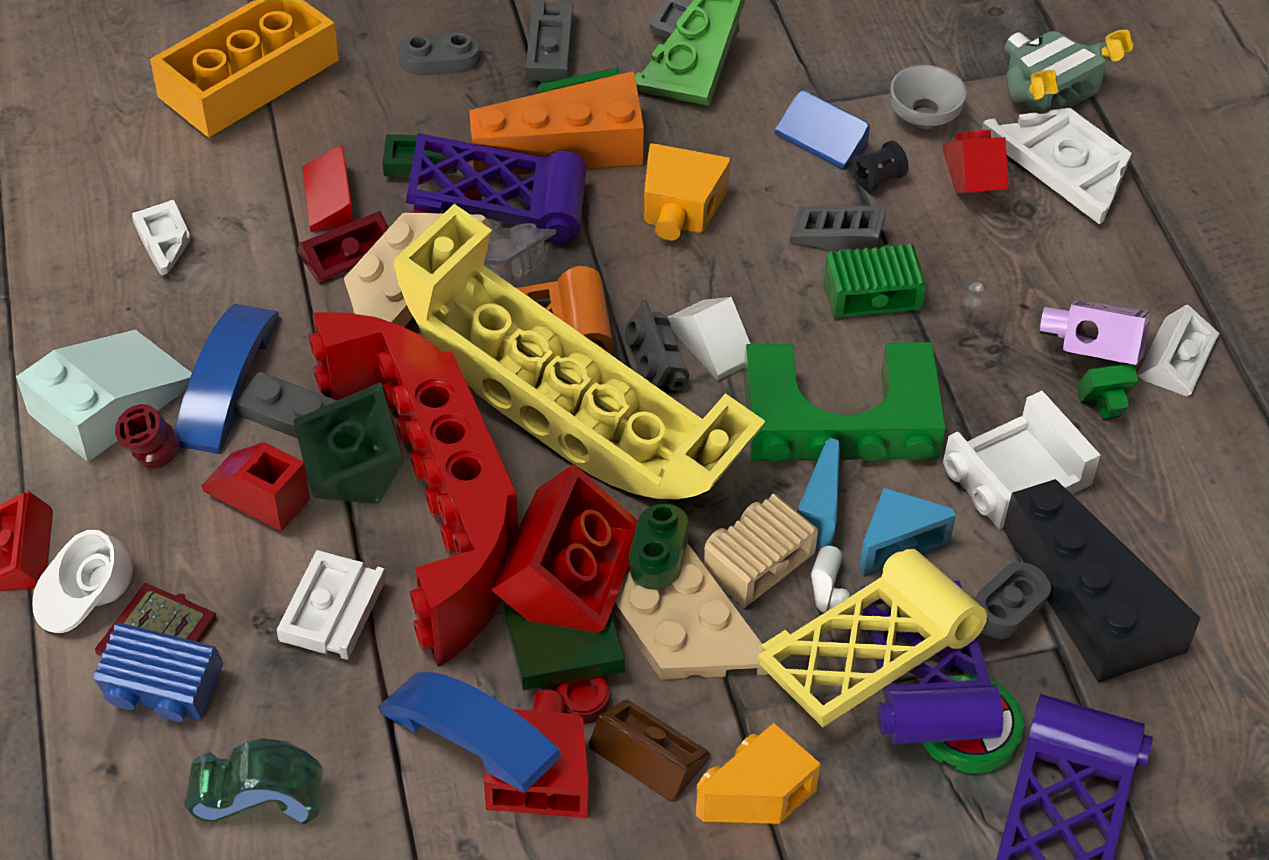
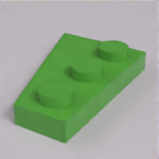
(693, 54)

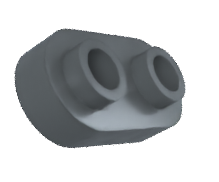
(439, 53)
(1013, 598)

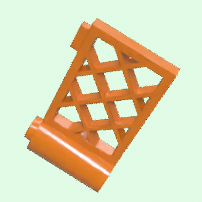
(579, 302)

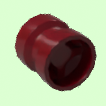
(147, 436)

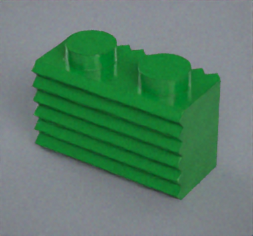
(874, 280)

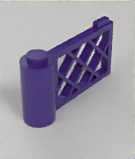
(555, 187)
(938, 705)
(1081, 741)

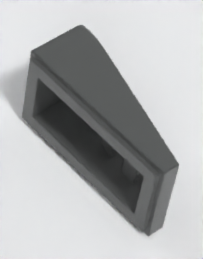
(851, 227)

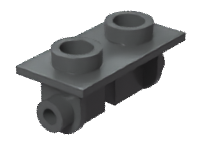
(654, 349)

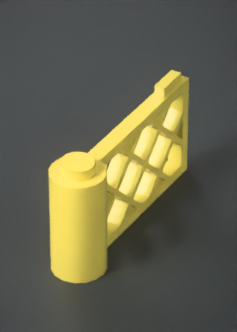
(916, 593)

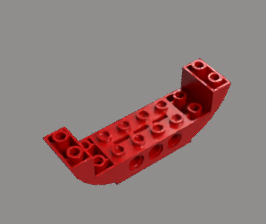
(449, 452)

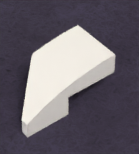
(162, 234)

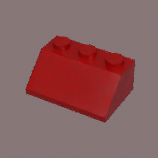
(568, 554)

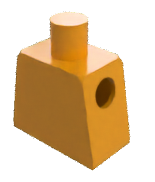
(683, 189)

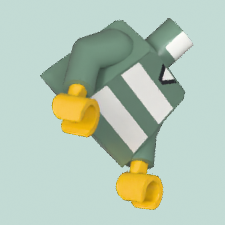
(1058, 71)

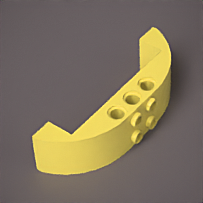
(557, 378)

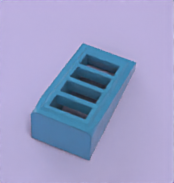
(820, 498)

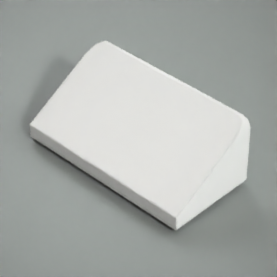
(1179, 351)

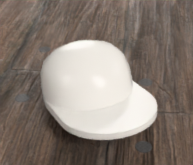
(83, 575)

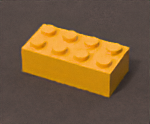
(244, 62)

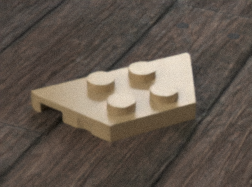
(373, 279)
(687, 625)

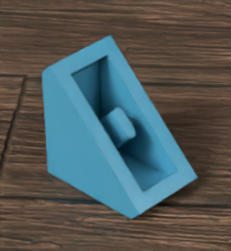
(904, 524)

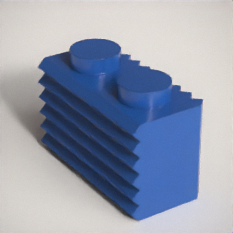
(158, 672)

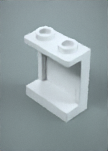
(1021, 455)

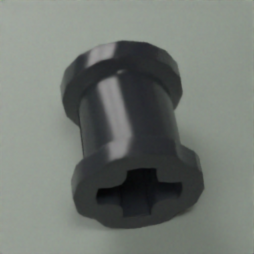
(870, 162)

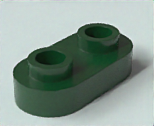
(659, 546)

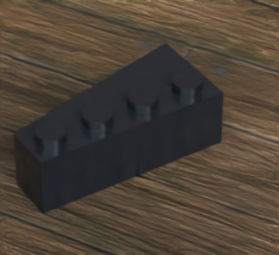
(1099, 588)

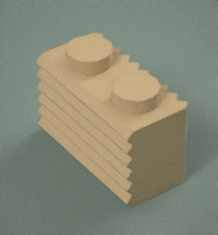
(759, 549)

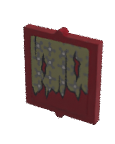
(165, 614)

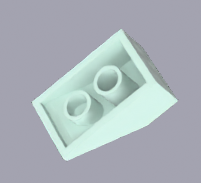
(90, 384)

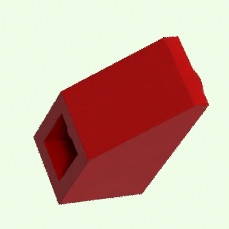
(977, 161)
(261, 484)

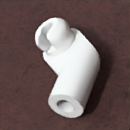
(824, 578)

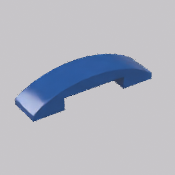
(219, 375)
(476, 722)

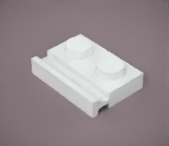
(331, 604)

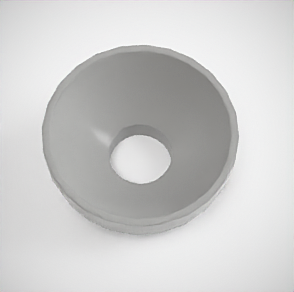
(930, 88)

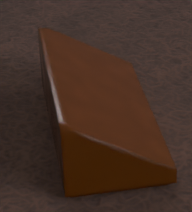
(647, 749)

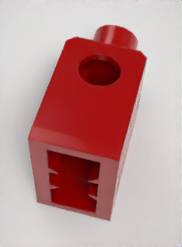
(562, 787)

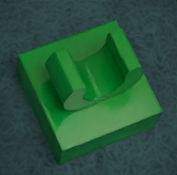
(1108, 388)

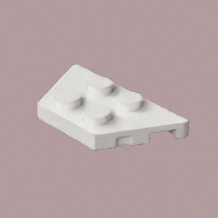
(1067, 157)

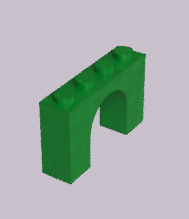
(901, 427)

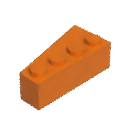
(590, 119)

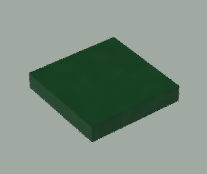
(561, 654)

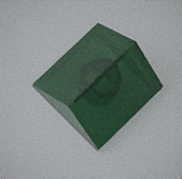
(351, 447)

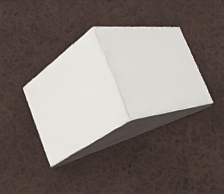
(713, 335)

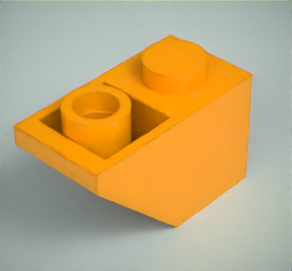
(760, 783)

